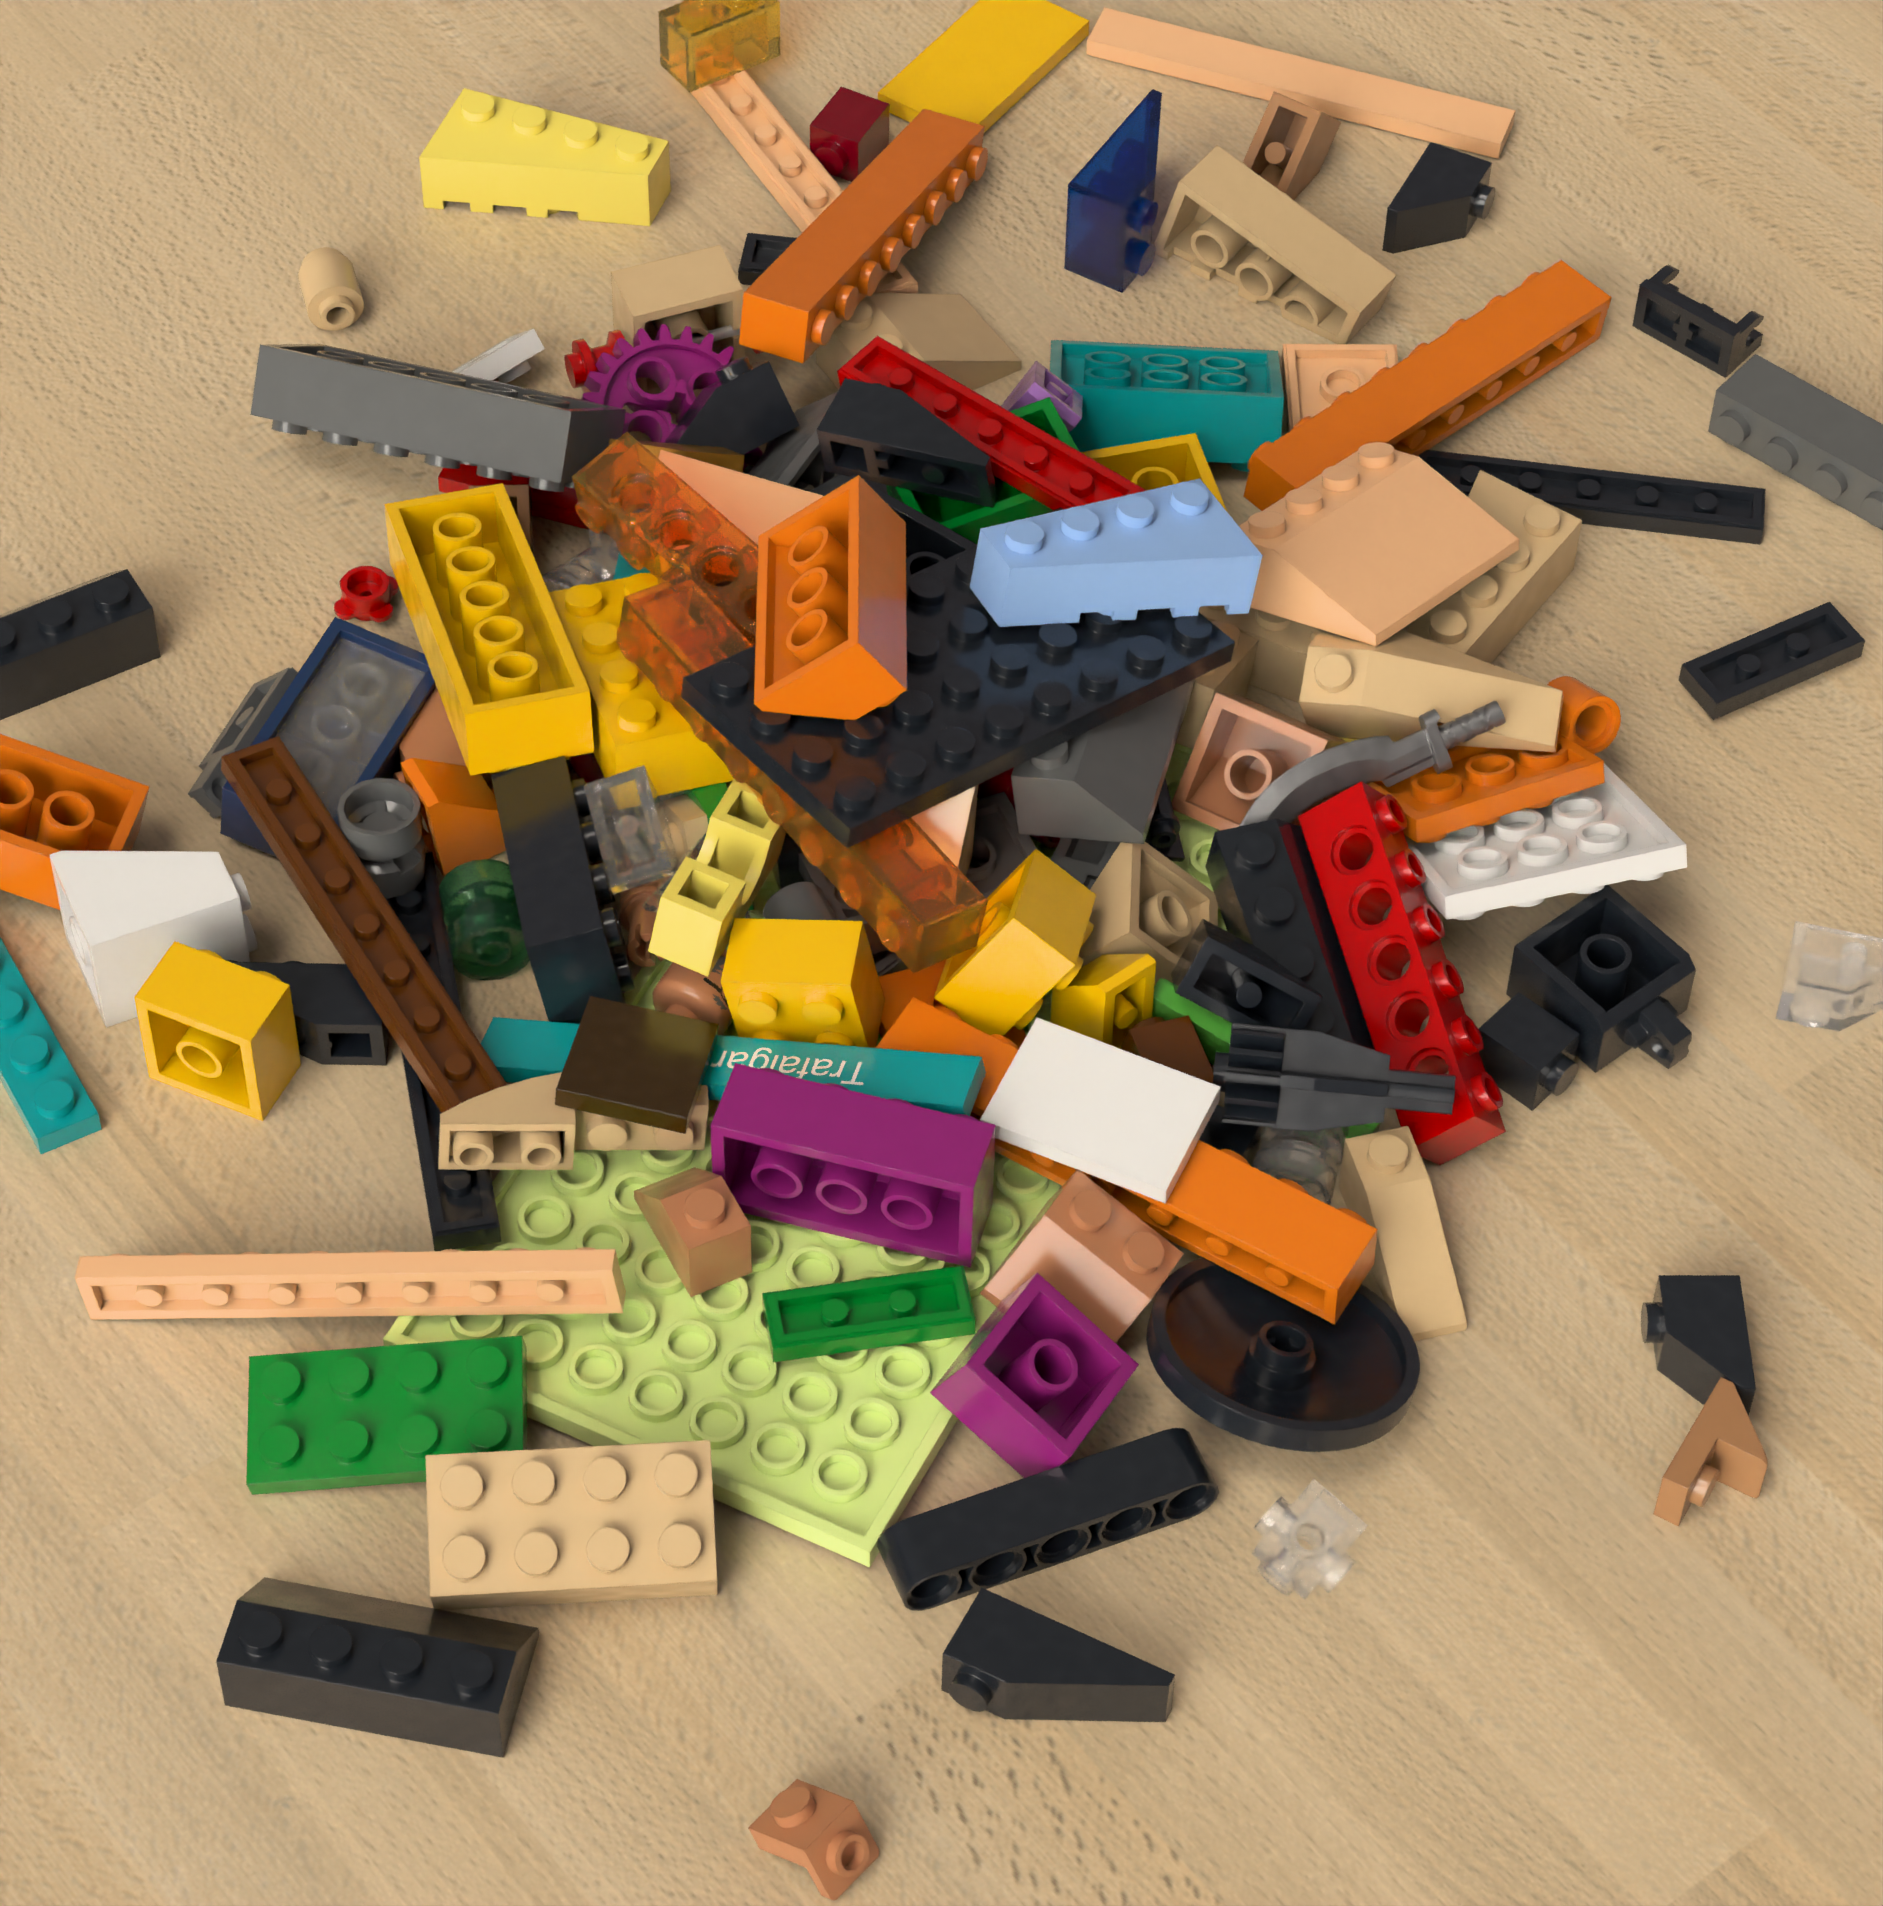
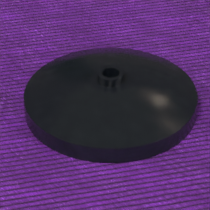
(1277, 1368)

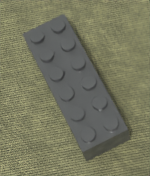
(431, 414)

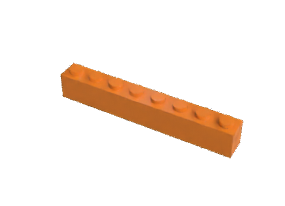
(861, 236)
(1440, 382)
(1219, 1205)

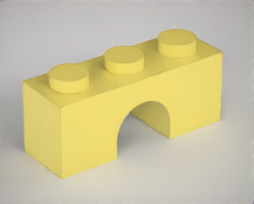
(719, 885)

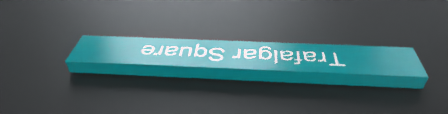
(925, 1079)

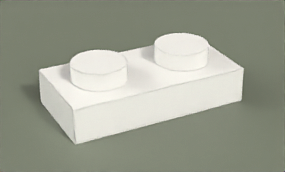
(505, 359)

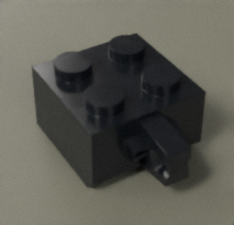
(1608, 980)

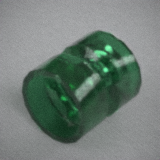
(483, 920)

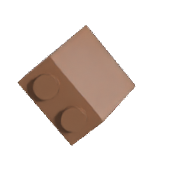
(1239, 756)
(1090, 1254)

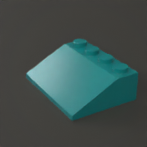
(1170, 391)

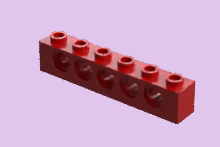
(1376, 950)

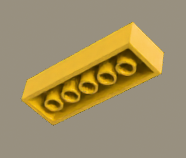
(489, 629)

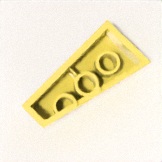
(543, 161)

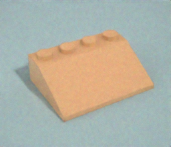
(1371, 545)

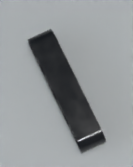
(1047, 1519)

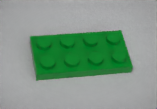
(380, 1410)

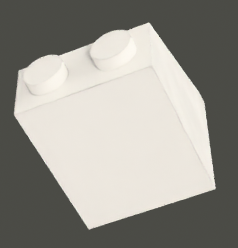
(133, 905)

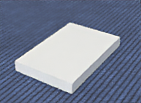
(1101, 1109)

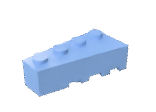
(1117, 558)

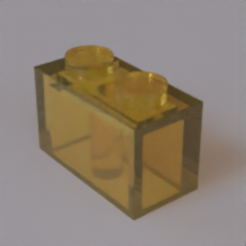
(717, 38)

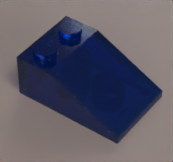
(1115, 204)

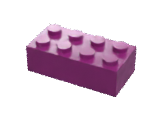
(855, 1164)

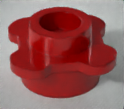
(366, 595)

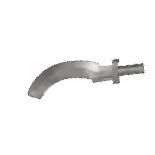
(1370, 761)

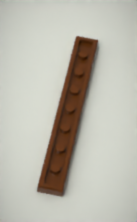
(361, 924)

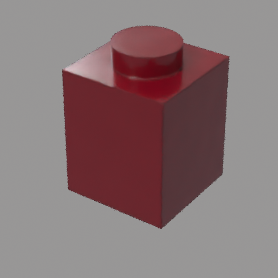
(849, 133)

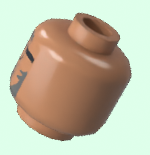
(694, 994)

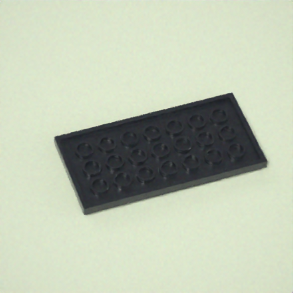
(971, 705)

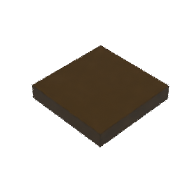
(637, 1064)

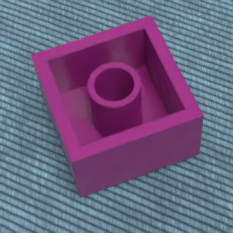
(1034, 1378)

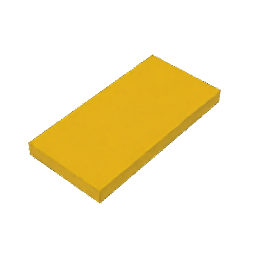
(986, 61)

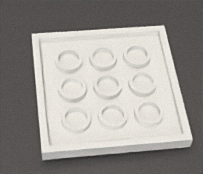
(1549, 851)

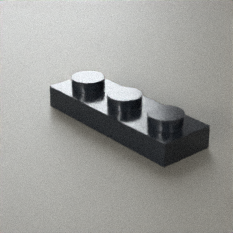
(1771, 660)

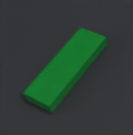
(868, 1313)

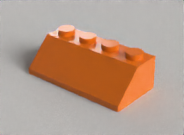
(832, 608)

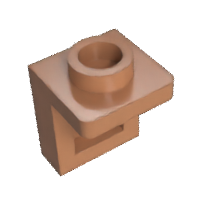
(819, 1834)

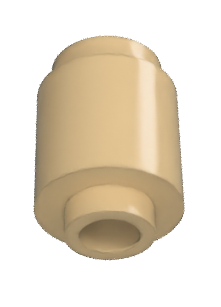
(330, 289)

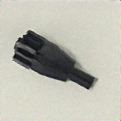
(1317, 1081)

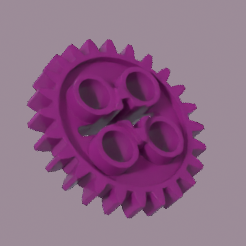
(673, 364)

